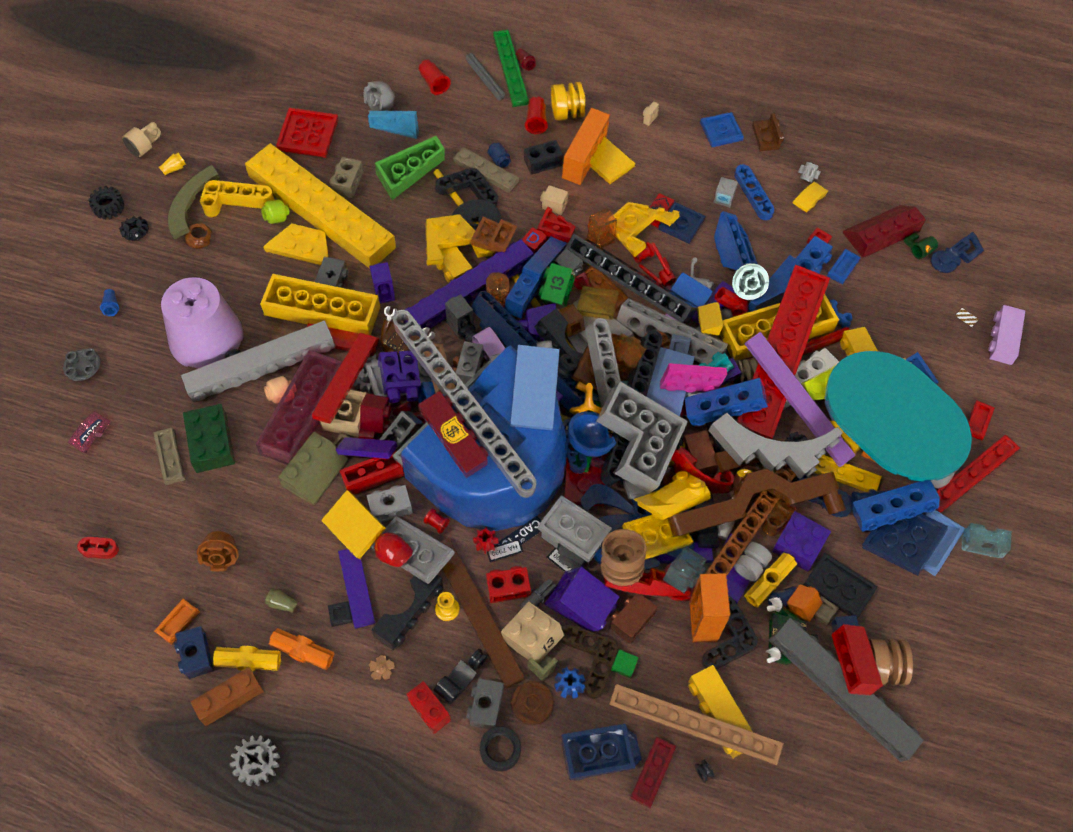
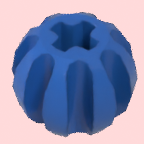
(562, 684)

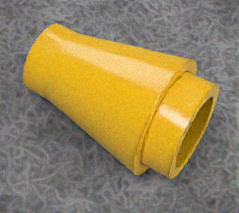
(172, 164)

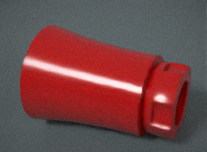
(434, 77)
(536, 116)

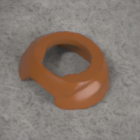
(201, 242)

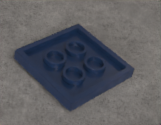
(907, 541)

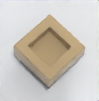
(650, 113)

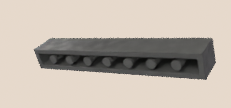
(827, 674)

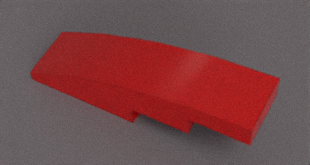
(651, 585)

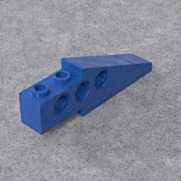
(812, 258)
(532, 277)

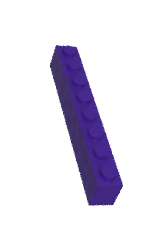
(432, 310)

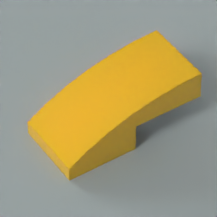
(810, 196)

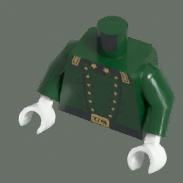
(776, 620)

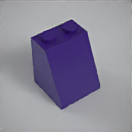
(583, 599)

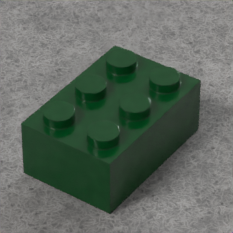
(208, 438)

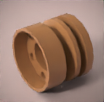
(623, 557)
(893, 660)

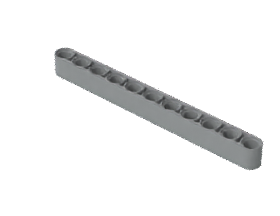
(472, 408)

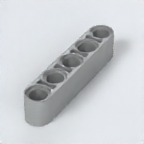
(601, 356)

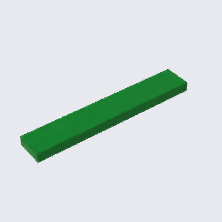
(510, 68)

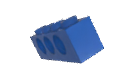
(733, 395)
(922, 491)

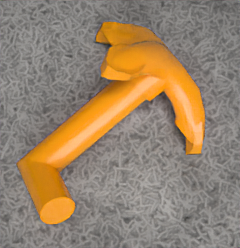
(588, 403)

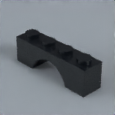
(553, 329)
(393, 628)

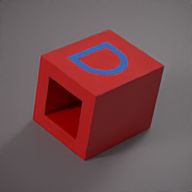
(534, 239)

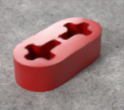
(99, 544)

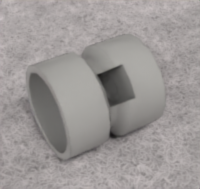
(752, 563)

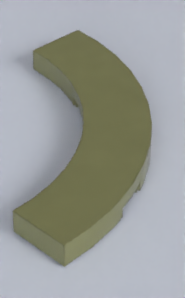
(182, 202)

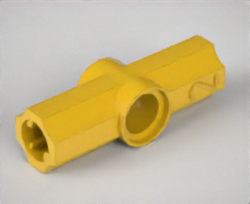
(777, 571)
(247, 657)

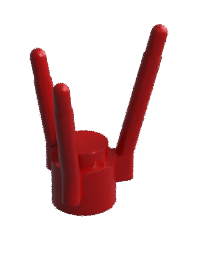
(666, 275)

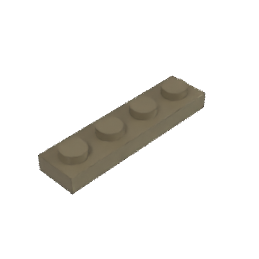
(490, 171)

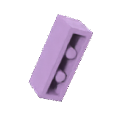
(1006, 334)

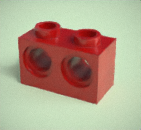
(509, 590)
(428, 707)

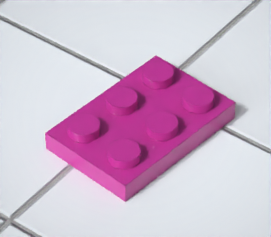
(692, 378)

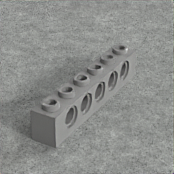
(647, 317)

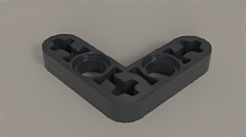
(470, 178)
(736, 642)

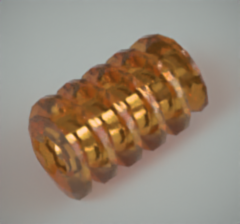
(498, 286)

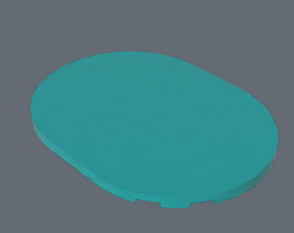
(898, 416)

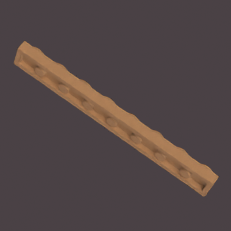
(697, 724)

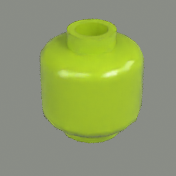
(275, 211)

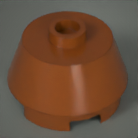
(217, 551)

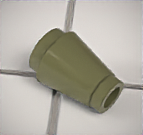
(279, 600)

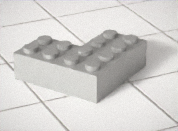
(651, 434)

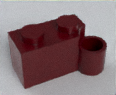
(374, 416)

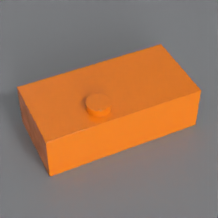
(584, 146)
(709, 608)

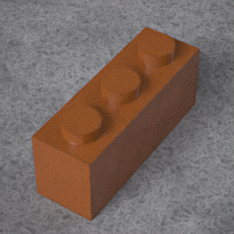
(226, 696)

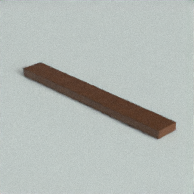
(481, 619)

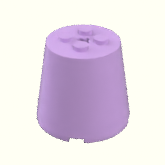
(199, 323)

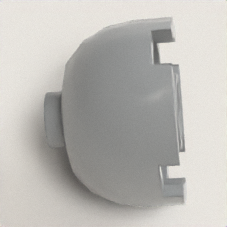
(379, 96)

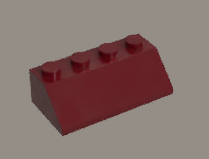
(885, 229)

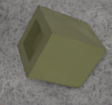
(544, 668)

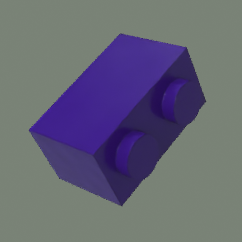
(382, 282)

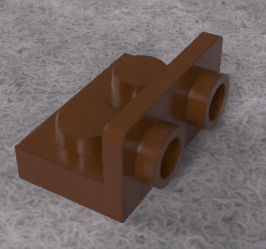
(768, 133)

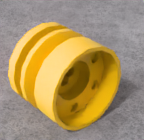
(570, 100)

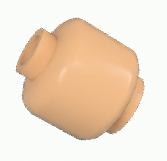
(276, 388)

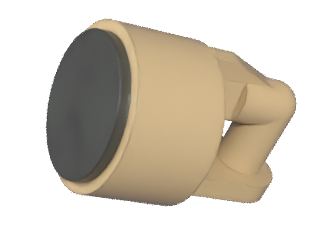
(140, 141)

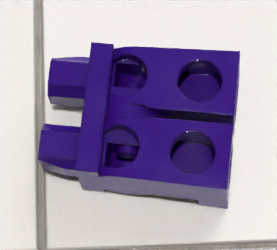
(399, 375)

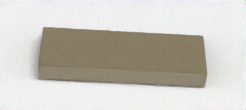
(169, 456)

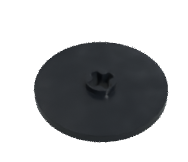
(474, 210)

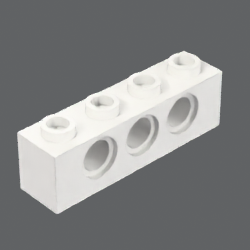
(821, 360)

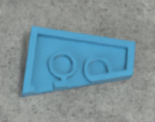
(396, 122)

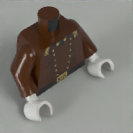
(389, 337)

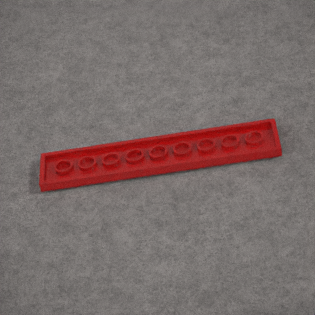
(788, 338)

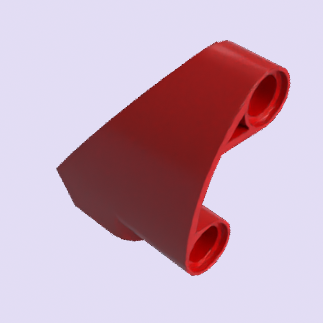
(686, 462)

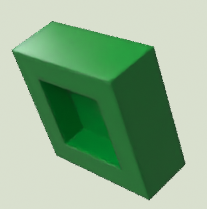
(624, 664)

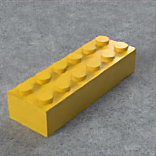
(315, 302)
(745, 326)

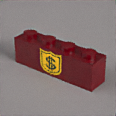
(453, 434)

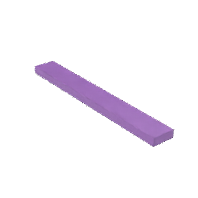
(797, 395)

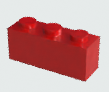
(371, 474)
(856, 660)

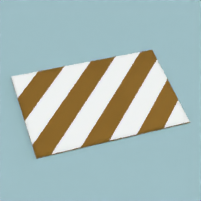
(966, 317)

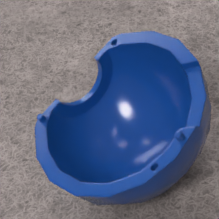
(588, 435)

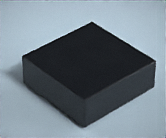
(340, 614)

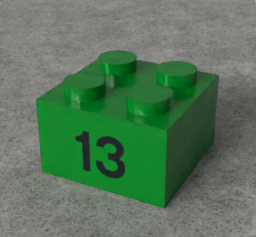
(557, 285)

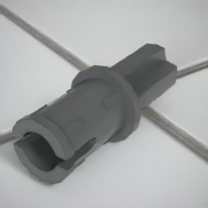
(540, 594)

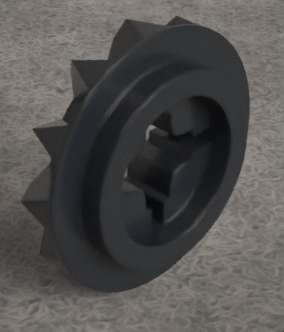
(135, 233)

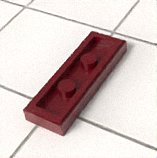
(653, 772)

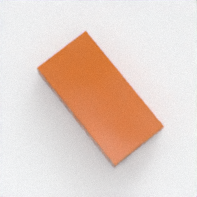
(177, 621)

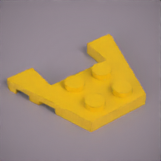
(634, 219)
(446, 233)

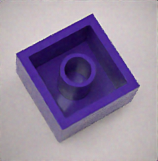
(801, 540)

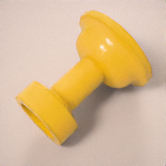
(447, 607)

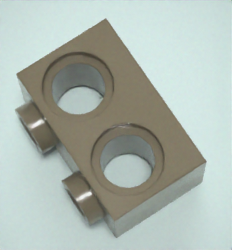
(347, 177)

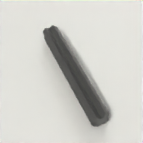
(485, 76)

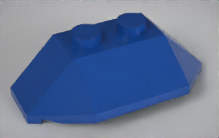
(733, 242)

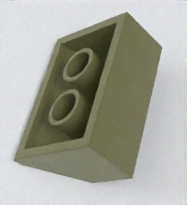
(312, 469)

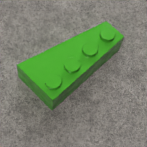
(408, 166)

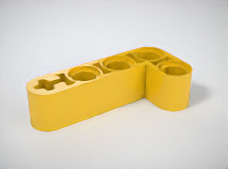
(232, 193)

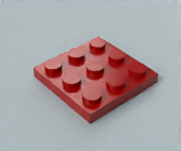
(307, 132)

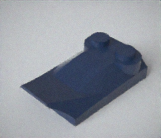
(600, 751)

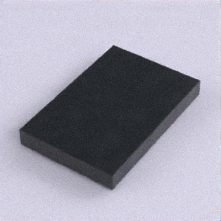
(841, 585)

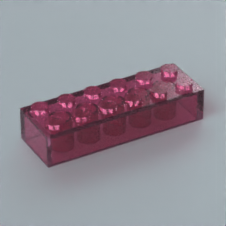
(292, 419)

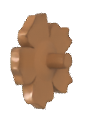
(381, 668)

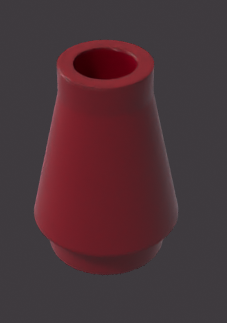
(526, 60)

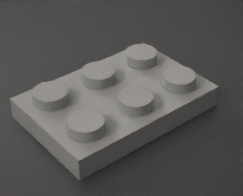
(574, 528)

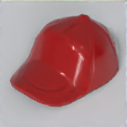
(392, 549)

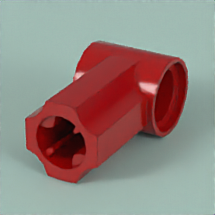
(732, 301)

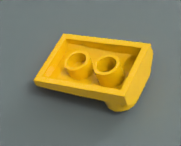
(676, 496)

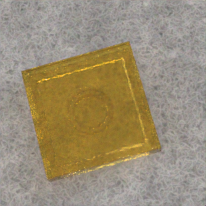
(597, 302)

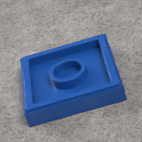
(721, 129)

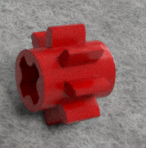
(482, 536)

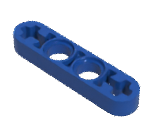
(752, 192)

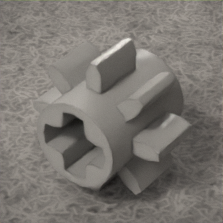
(809, 171)

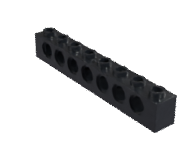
(631, 278)

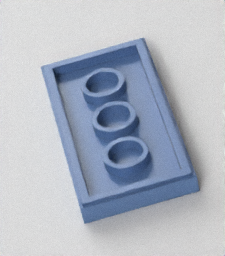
(535, 387)
(668, 399)

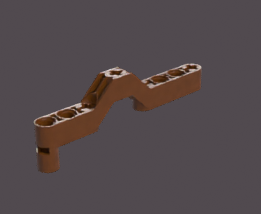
(753, 483)

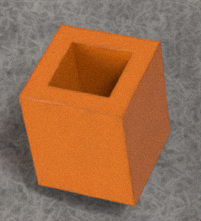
(805, 602)

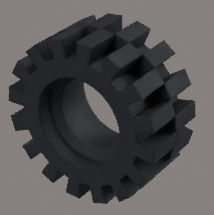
(106, 210)

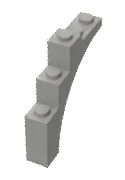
(773, 454)

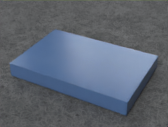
(946, 544)

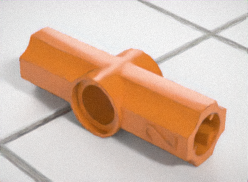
(301, 648)

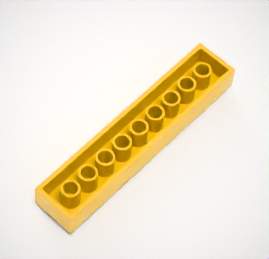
(321, 206)

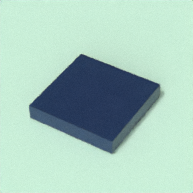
(686, 225)

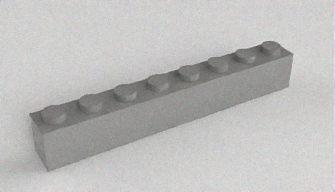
(257, 361)

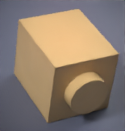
(555, 199)

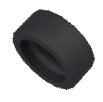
(488, 736)

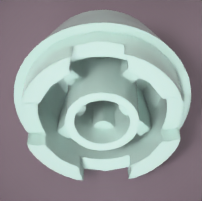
(750, 281)

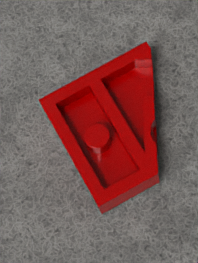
(556, 226)

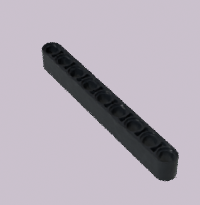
(642, 383)

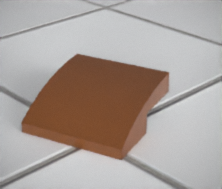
(493, 235)

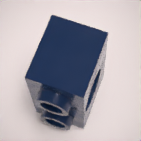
(199, 663)

